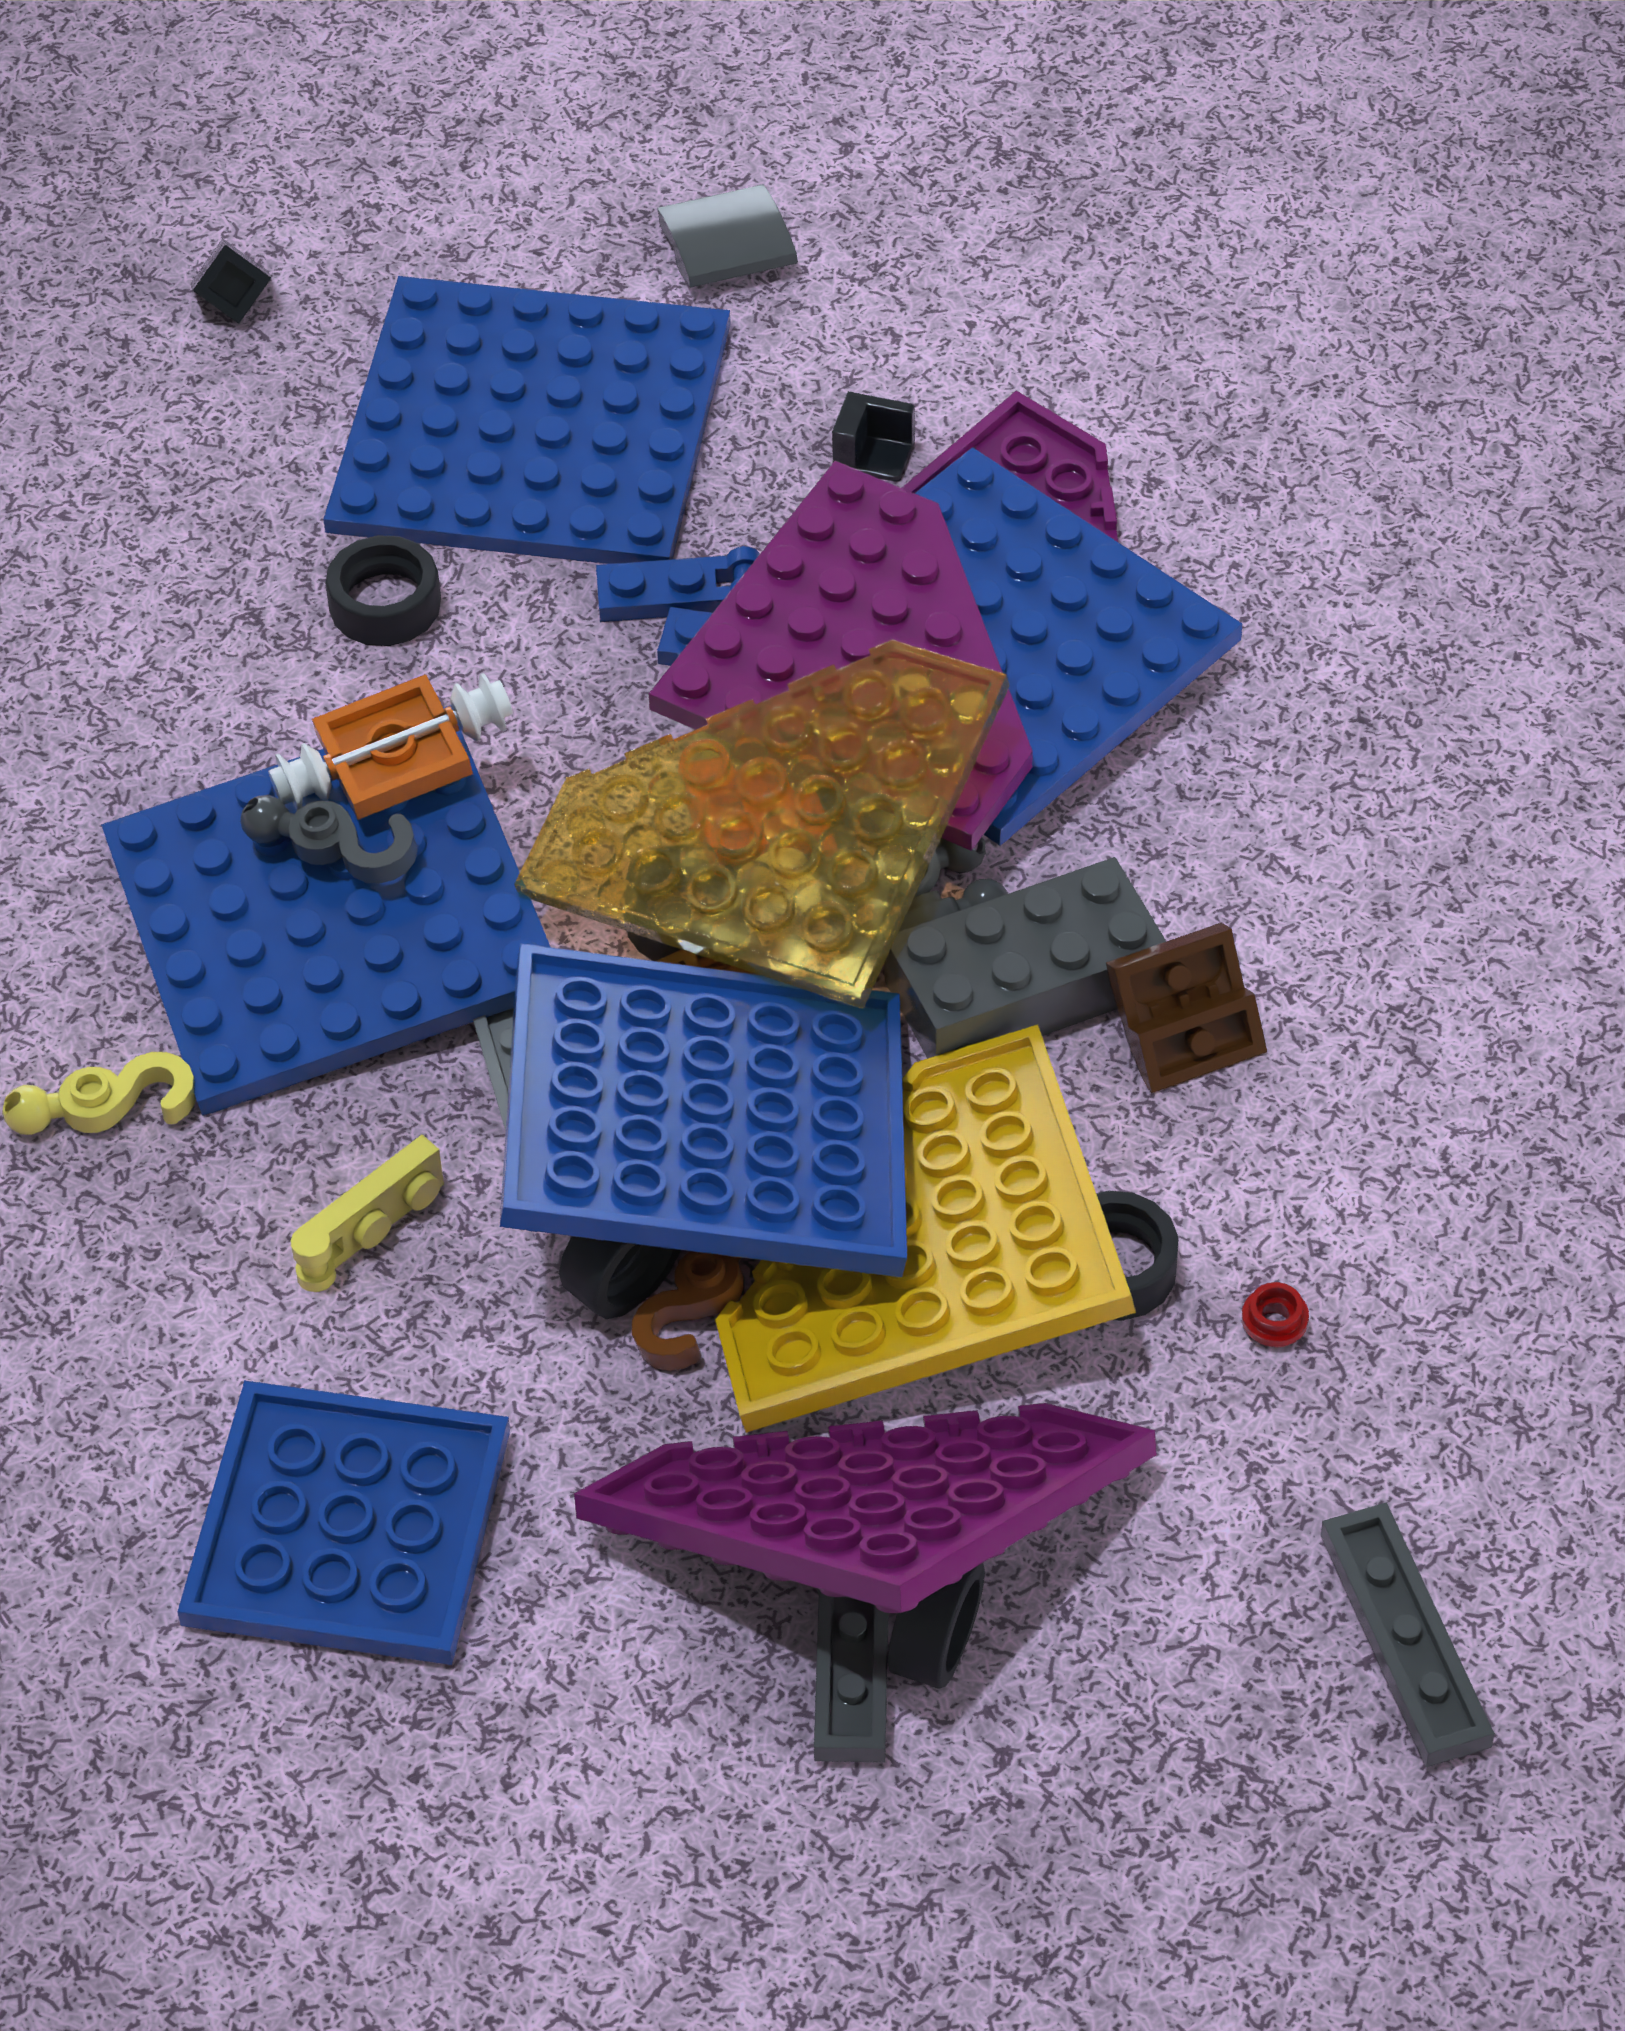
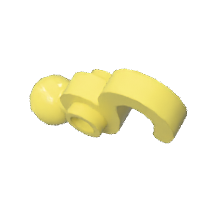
(98, 1099)

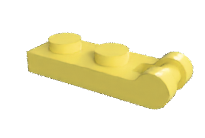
(366, 1213)

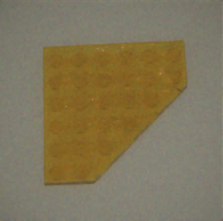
(781, 824)

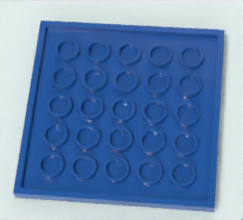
(530, 422)
(1075, 623)
(299, 964)
(704, 1113)

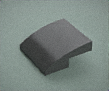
(727, 235)

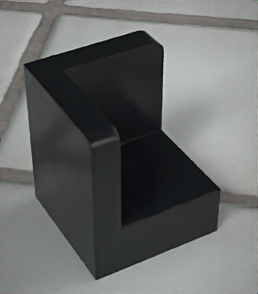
(230, 281)
(874, 435)

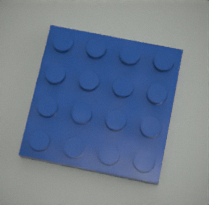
(346, 1522)

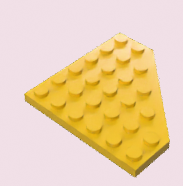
(997, 1248)

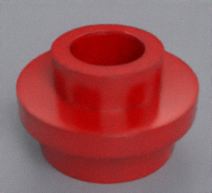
(1278, 1299)

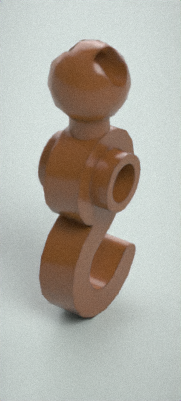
(703, 1289)

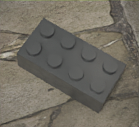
(1019, 959)

